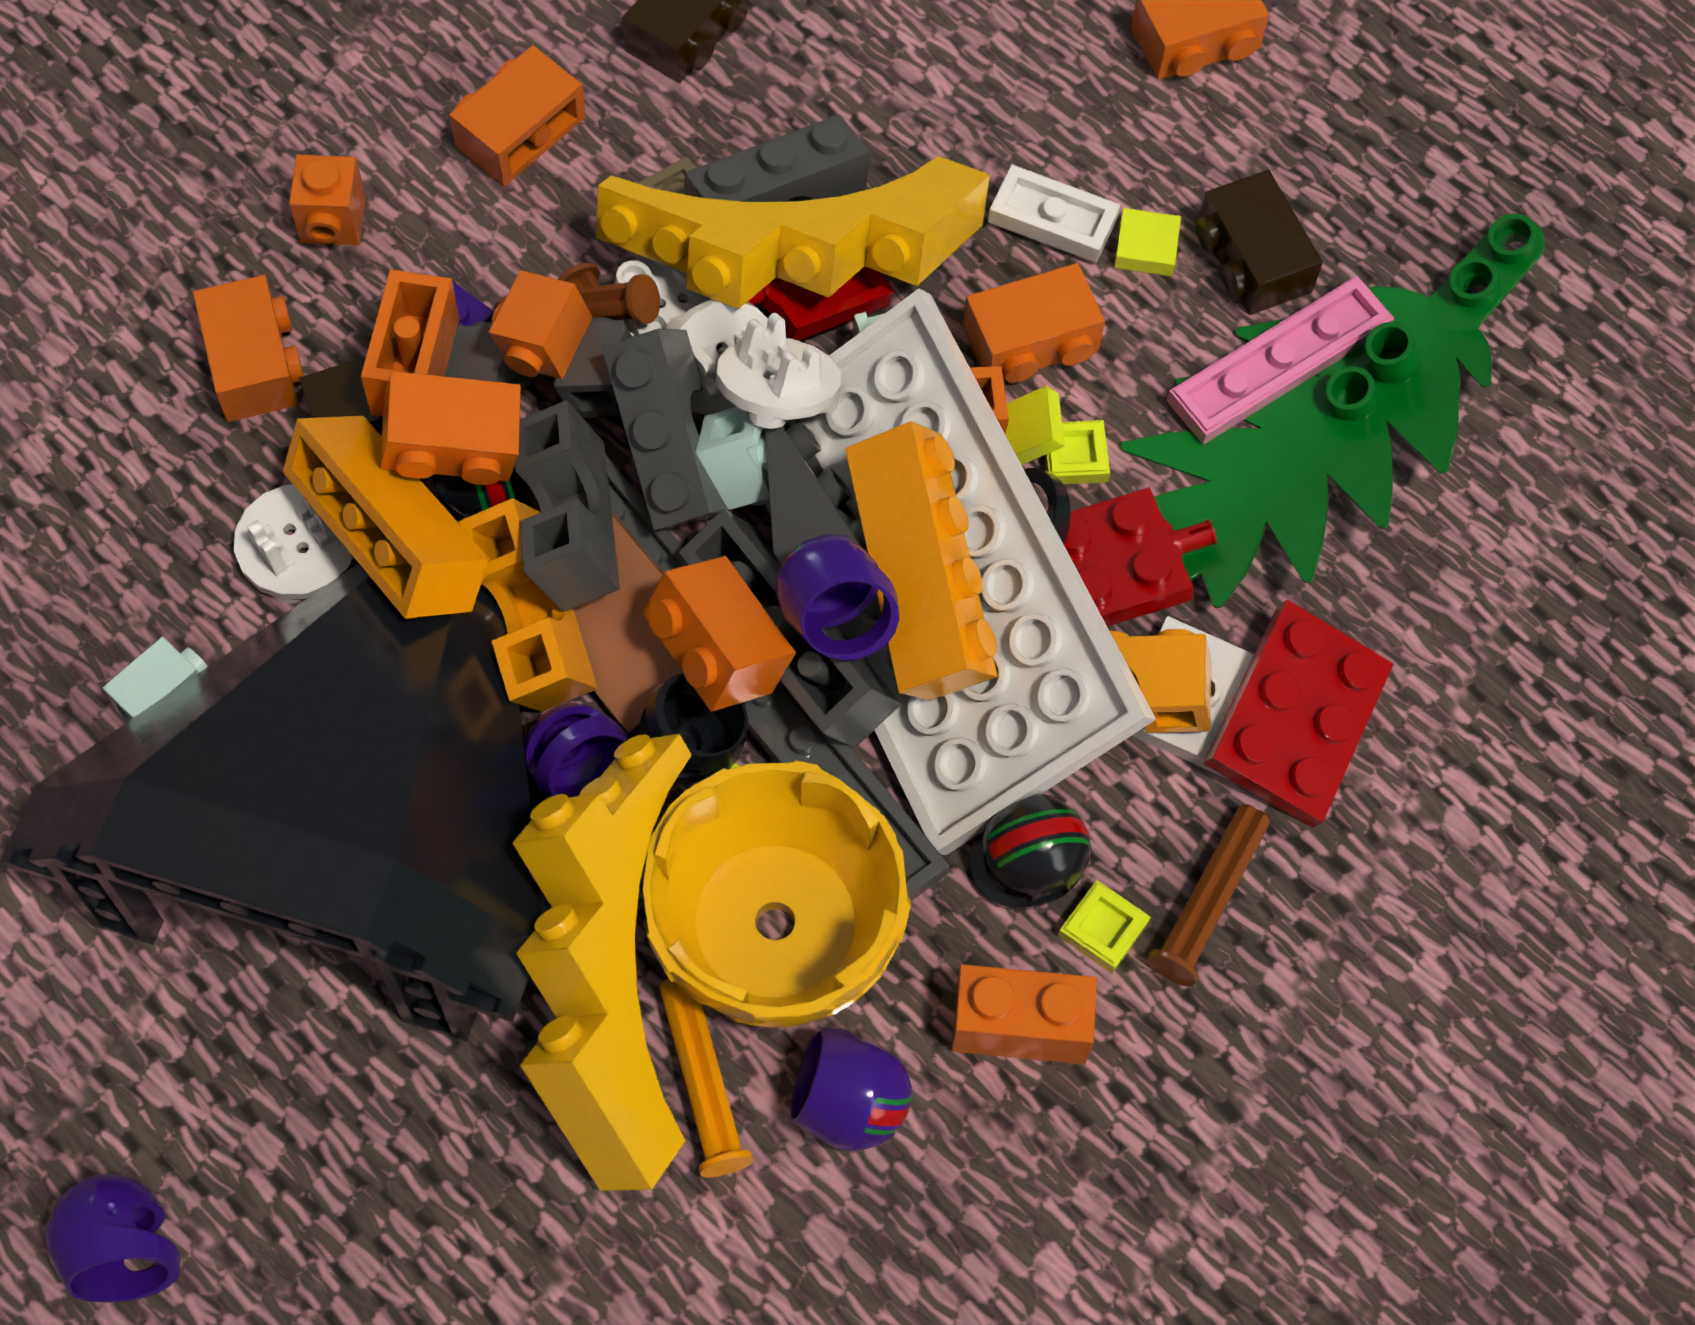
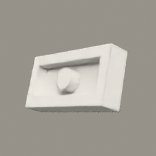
(1054, 213)

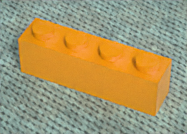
(384, 518)
(919, 542)

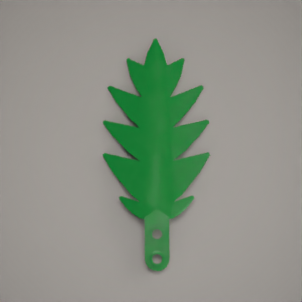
(1340, 421)

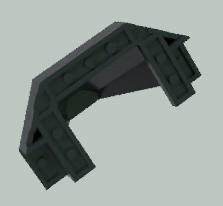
(324, 786)

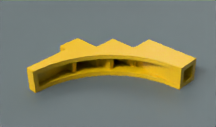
(814, 243)
(582, 958)

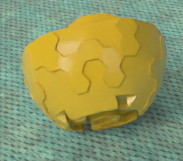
(763, 844)

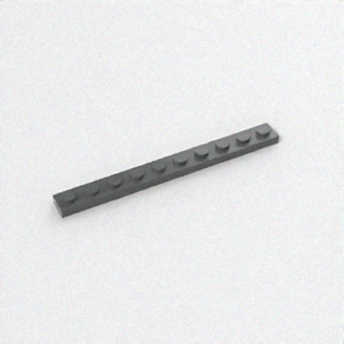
(781, 722)

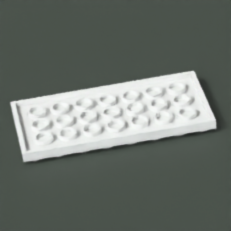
(1060, 674)

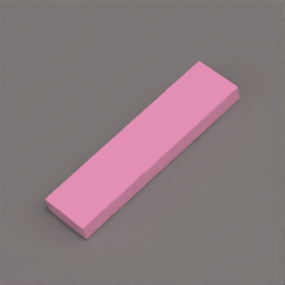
(1278, 360)

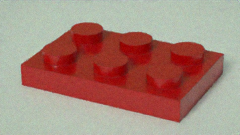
(1299, 714)

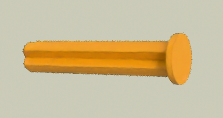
(703, 1084)

